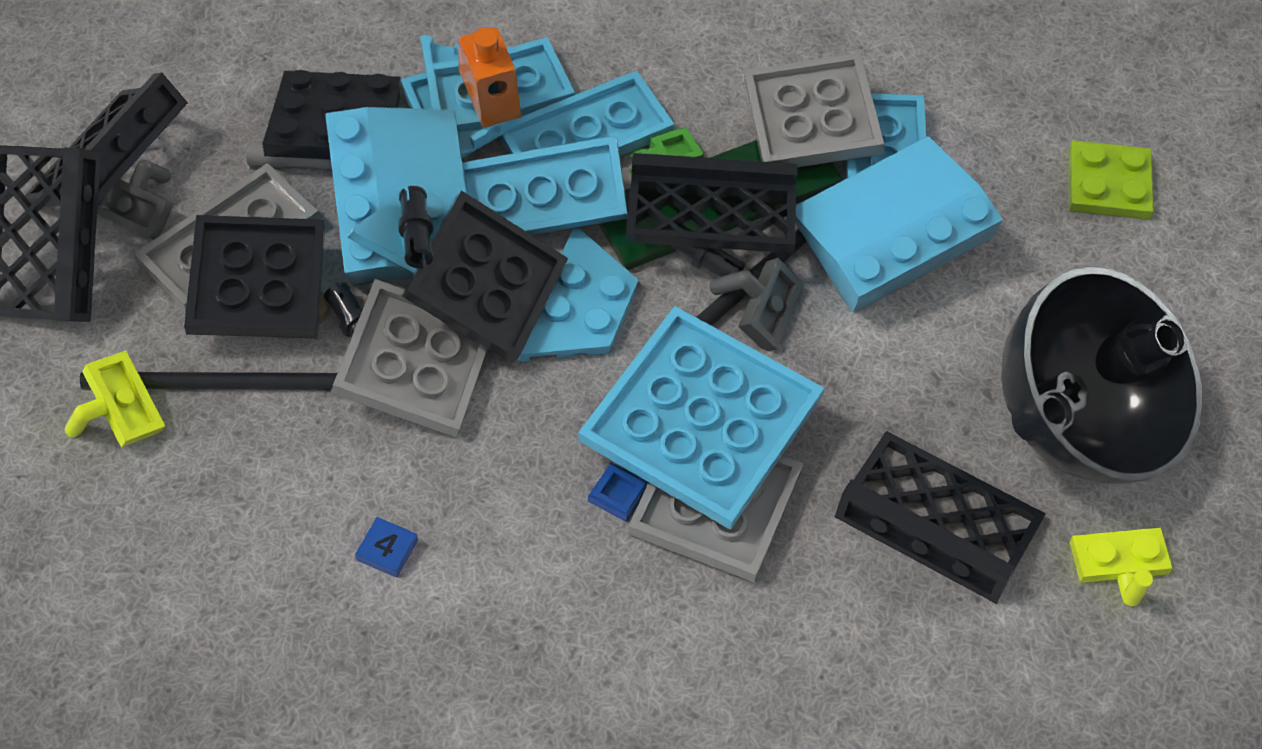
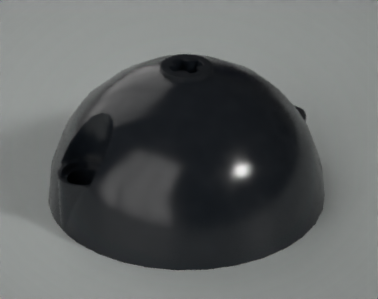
(1080, 394)

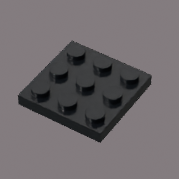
(298, 115)
(255, 277)
(486, 277)

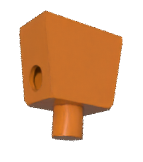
(484, 61)

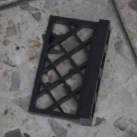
(123, 132)
(712, 182)
(75, 226)
(926, 536)

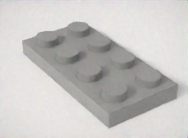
(257, 195)

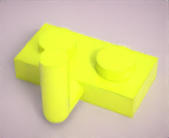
(120, 398)
(1122, 556)

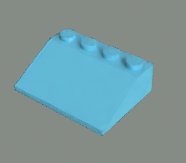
(377, 156)
(896, 222)

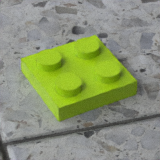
(1110, 179)

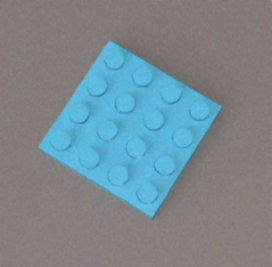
(701, 416)

